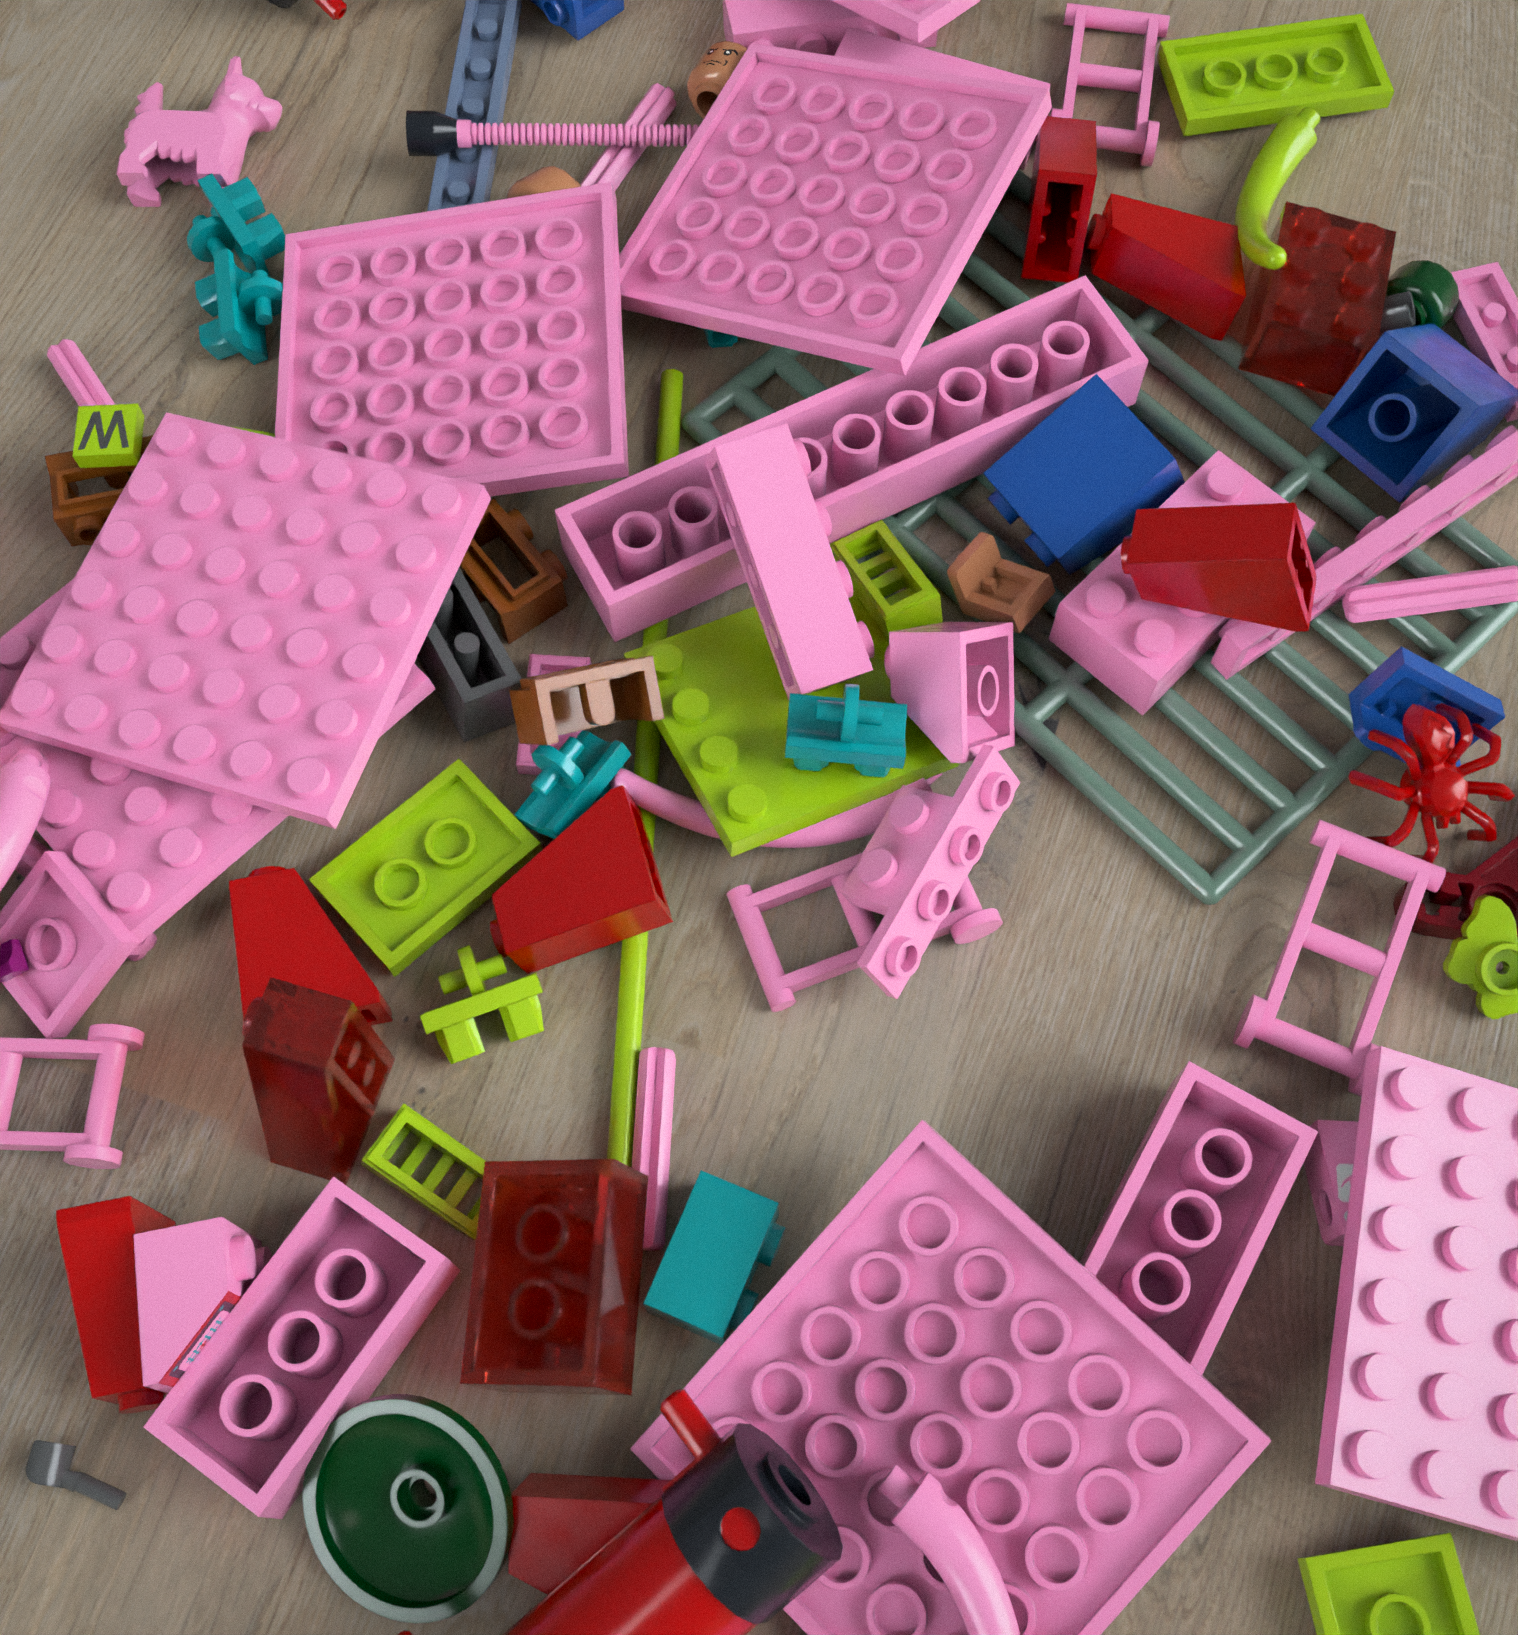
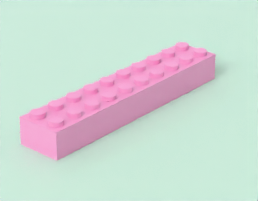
(871, 449)

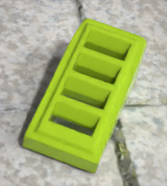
(910, 608)
(378, 1157)

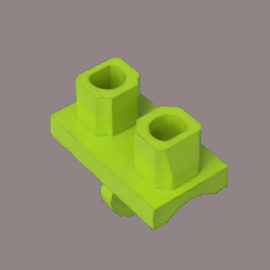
(456, 1023)

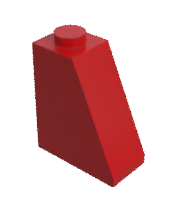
(1060, 199)
(1170, 261)
(1225, 562)
(582, 889)
(291, 939)
(103, 1291)
(568, 1520)

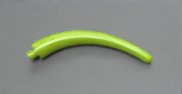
(1269, 172)

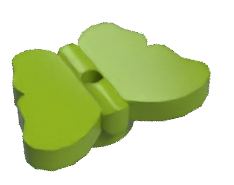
(1472, 959)

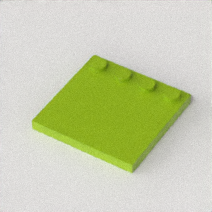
(730, 731)

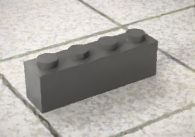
(469, 664)

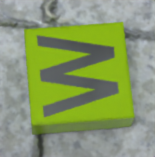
(108, 435)

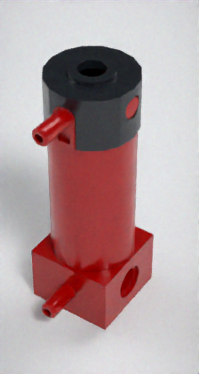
(710, 1554)

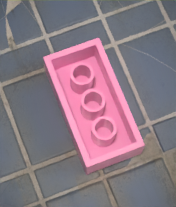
(1142, 644)
(1197, 1209)
(301, 1349)

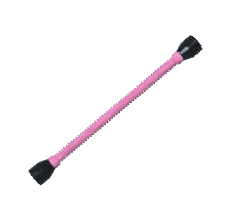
(436, 134)

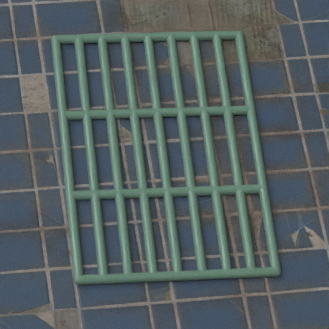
(1069, 683)

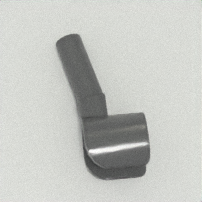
(1398, 312)
(50, 1466)

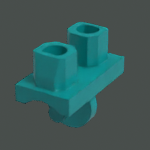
(228, 229)
(243, 308)
(846, 732)
(570, 781)

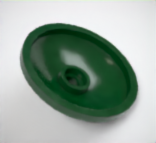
(381, 1527)

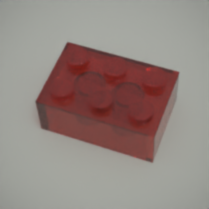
(1324, 305)
(556, 1277)

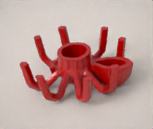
(1433, 780)

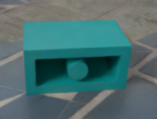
(714, 1258)

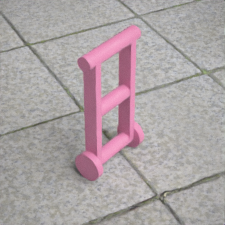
(1145, 133)
(965, 924)
(1260, 1013)
(109, 1047)

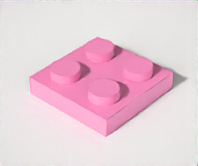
(68, 942)

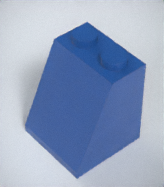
(1414, 408)
(1083, 477)

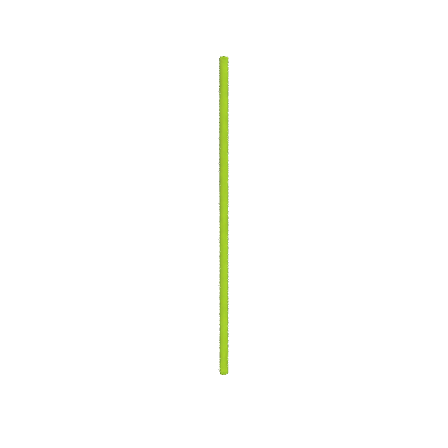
(646, 765)

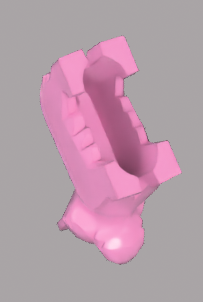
(193, 142)

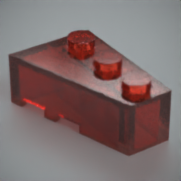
(313, 1077)

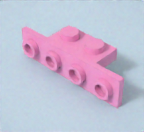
(921, 863)

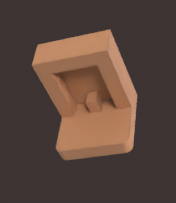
(996, 587)

